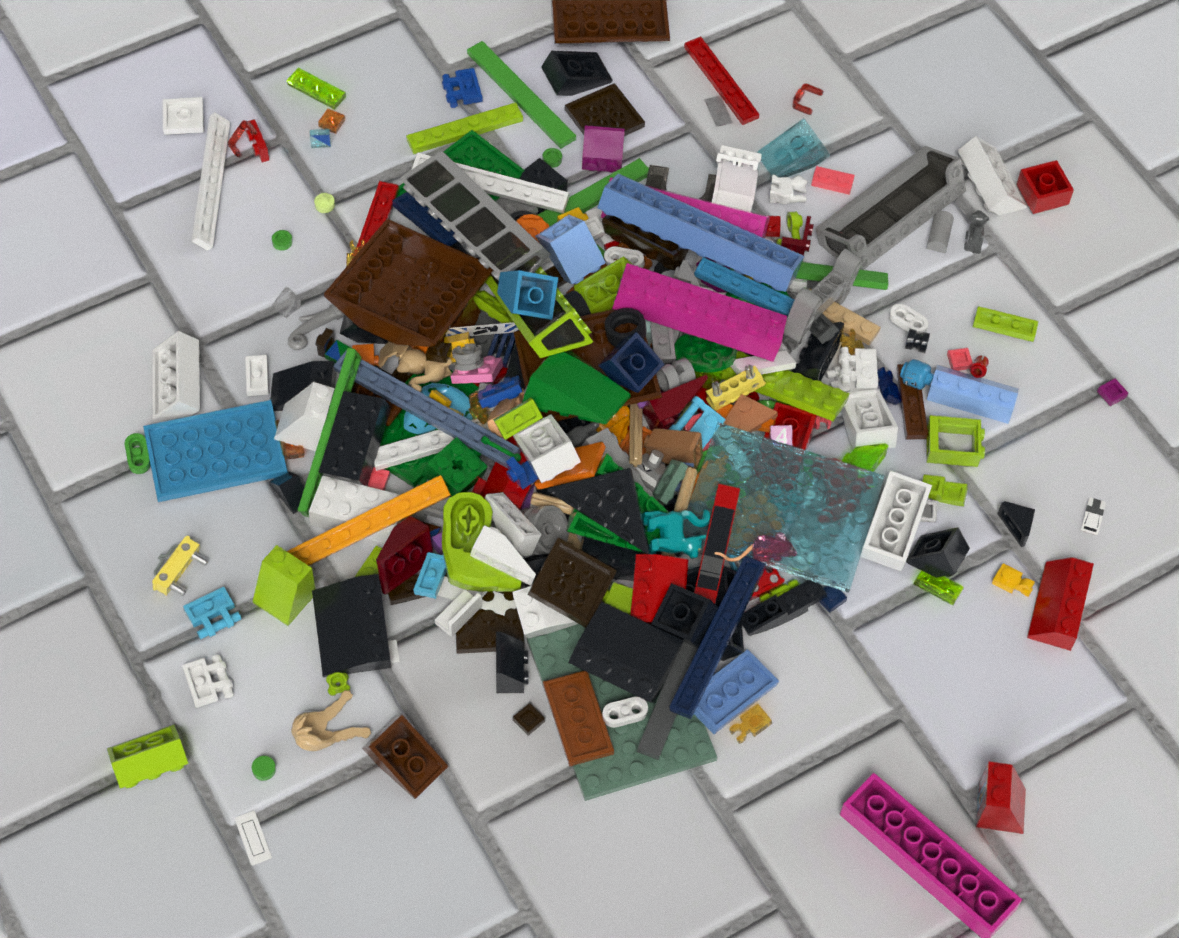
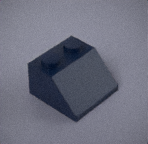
(631, 363)

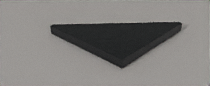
(610, 502)

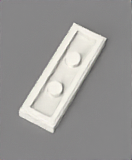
(782, 362)

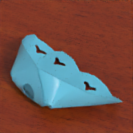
(459, 402)

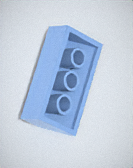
(973, 394)

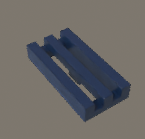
(509, 349)

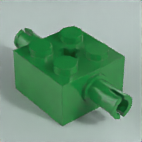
(457, 466)

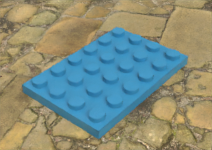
(214, 451)

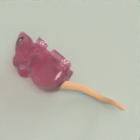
(767, 547)

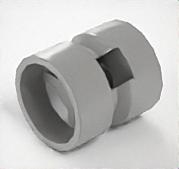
(675, 374)

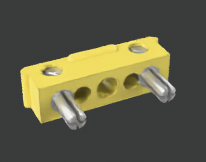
(731, 389)
(176, 566)

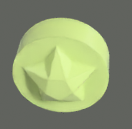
(324, 203)

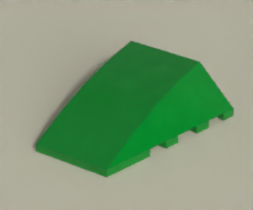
(575, 388)
(584, 526)

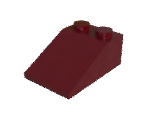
(665, 411)
(403, 553)

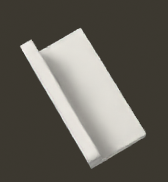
(459, 612)

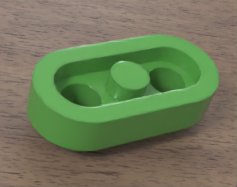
(137, 455)

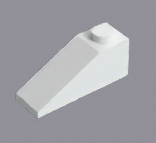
(513, 524)
(499, 553)

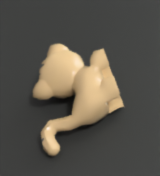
(415, 363)

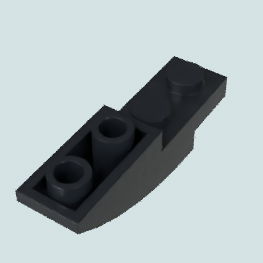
(782, 609)

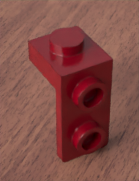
(797, 245)

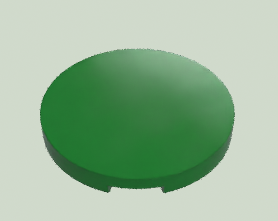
(704, 354)

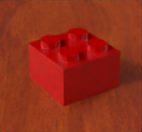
(1045, 187)

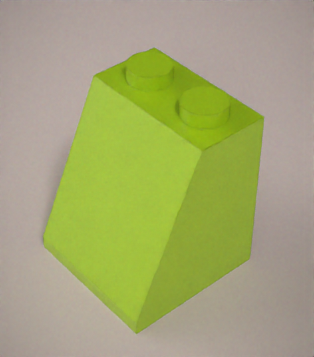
(283, 585)

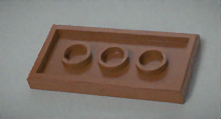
(578, 718)

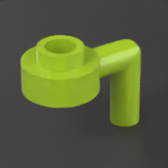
(794, 222)

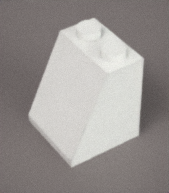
(305, 416)

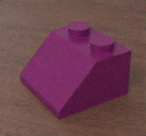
(602, 149)

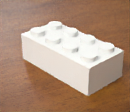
(341, 501)
(896, 521)

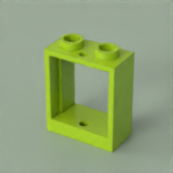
(955, 426)

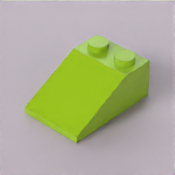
(601, 287)

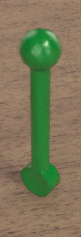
(486, 441)

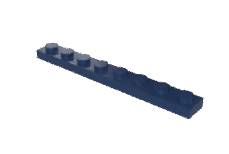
(717, 637)

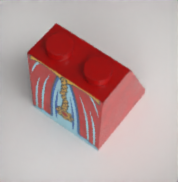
(1001, 799)

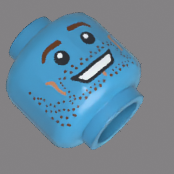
(916, 374)

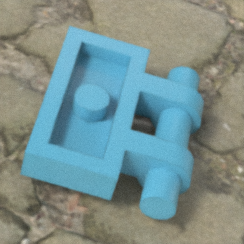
(209, 607)

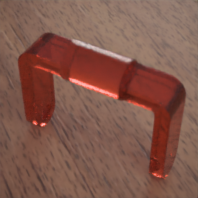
(800, 93)
(238, 133)

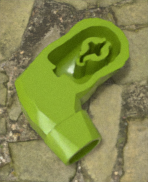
(462, 523)

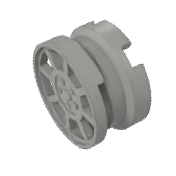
(467, 357)

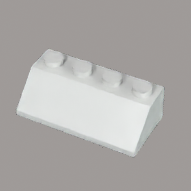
(991, 177)
(175, 378)

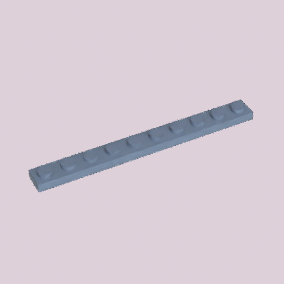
(430, 411)

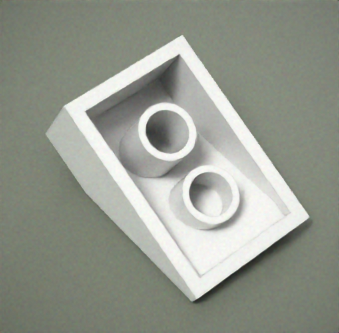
(869, 419)
(547, 448)
(536, 617)

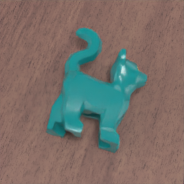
(672, 534)

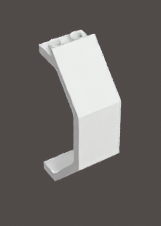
(735, 182)

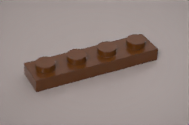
(912, 410)

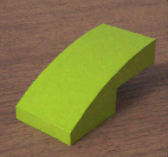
(946, 492)

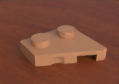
(749, 414)

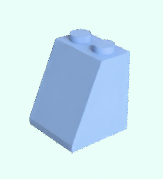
(571, 249)

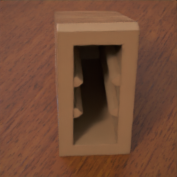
(676, 445)

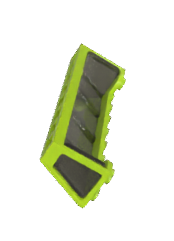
(547, 336)

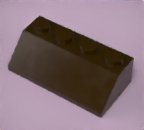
(646, 242)

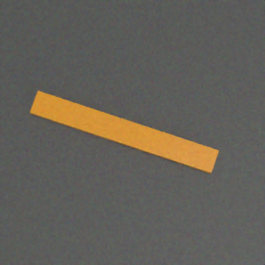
(371, 521)

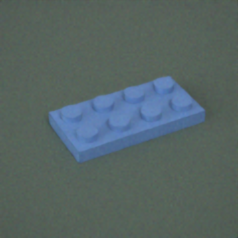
(734, 691)

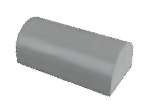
(940, 231)

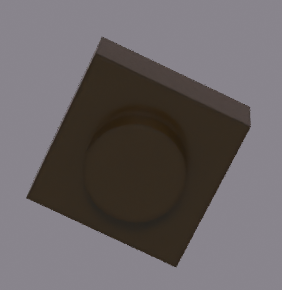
(325, 341)
(439, 353)

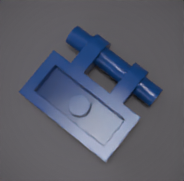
(468, 87)
(493, 394)

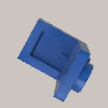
(521, 474)

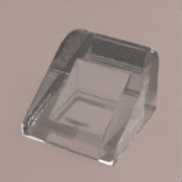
(287, 302)

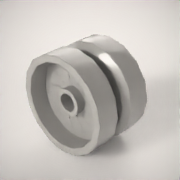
(550, 523)

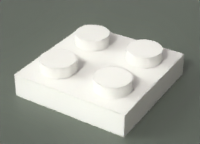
(183, 116)

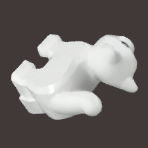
(783, 188)

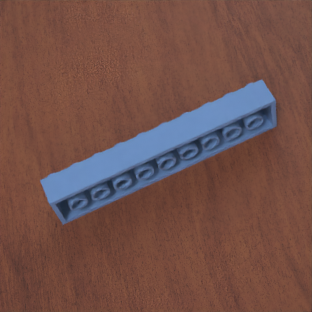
(700, 232)

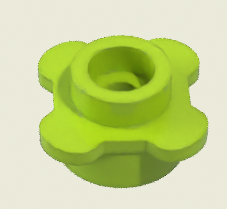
(337, 678)

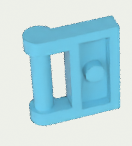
(705, 424)

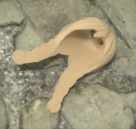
(310, 727)

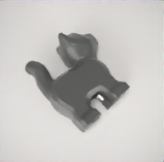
(976, 232)
(581, 433)

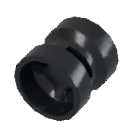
(916, 340)

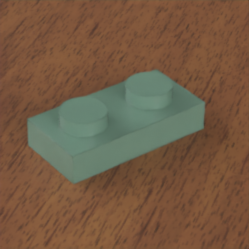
(670, 479)

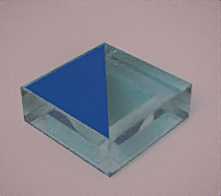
(320, 138)

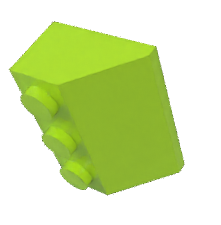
(147, 757)

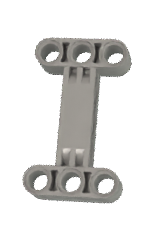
(831, 289)

